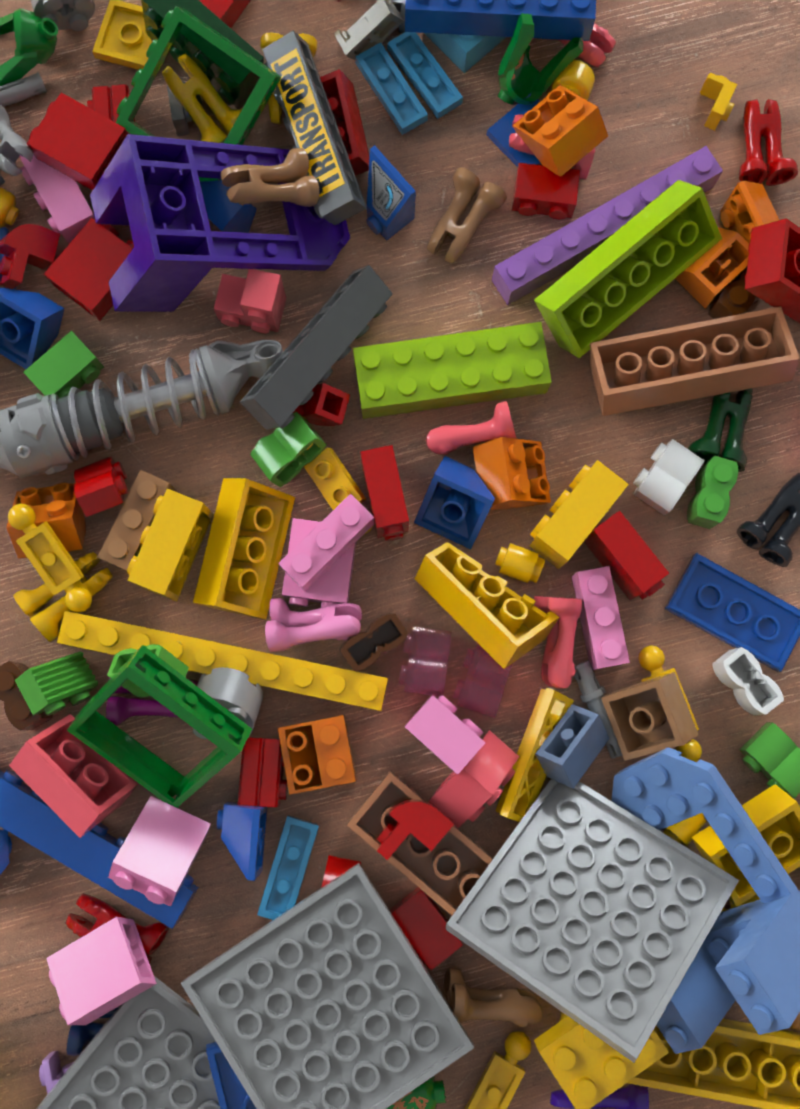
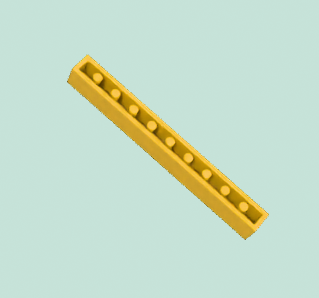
(204, 655)

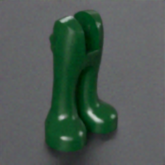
(738, 412)

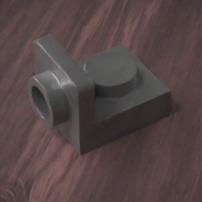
(179, 114)

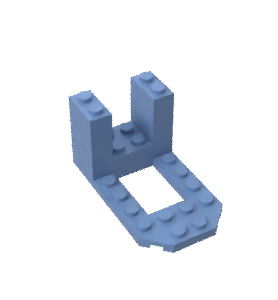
(750, 948)

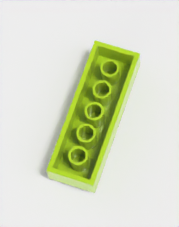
(629, 268)
(452, 370)

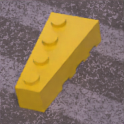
(483, 605)

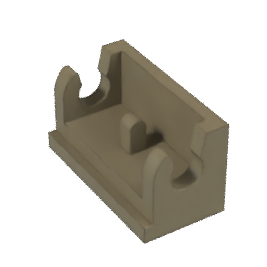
(370, 28)

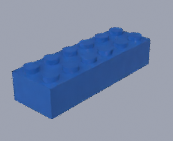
(499, 17)

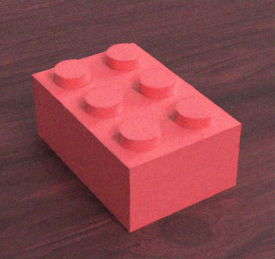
(72, 777)

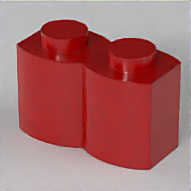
(100, 486)

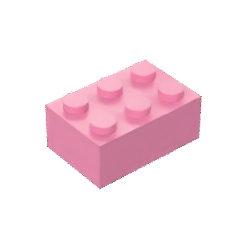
(445, 734)

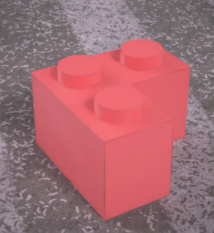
(251, 301)
(478, 783)

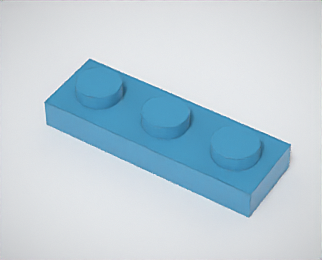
(425, 73)
(391, 88)
(288, 867)

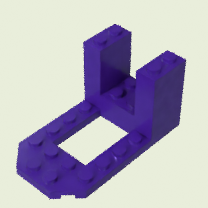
(160, 196)

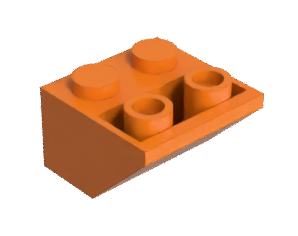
(561, 129)
(747, 208)
(716, 268)
(513, 472)
(57, 507)
(317, 754)

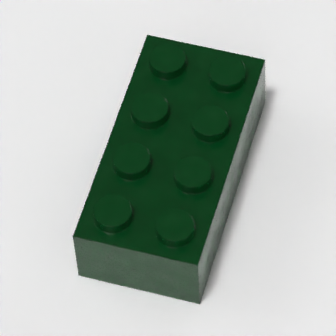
(227, 76)

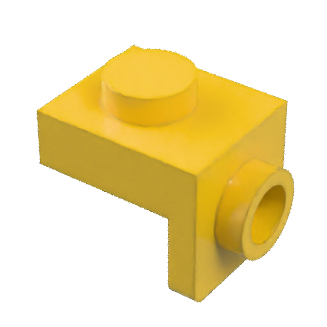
(721, 90)

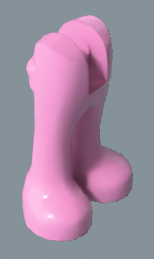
(325, 623)

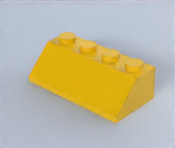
(244, 548)

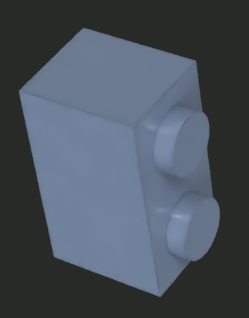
(572, 746)

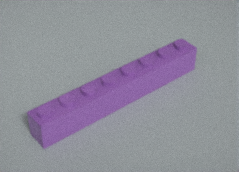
(575, 241)

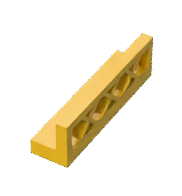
(529, 775)

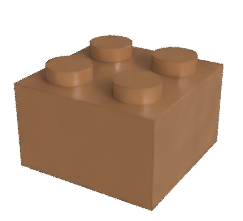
(650, 716)

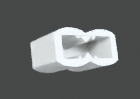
(667, 477)
(744, 675)

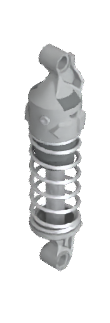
(54, 431)

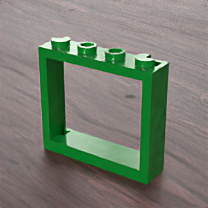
(158, 52)
(183, 700)

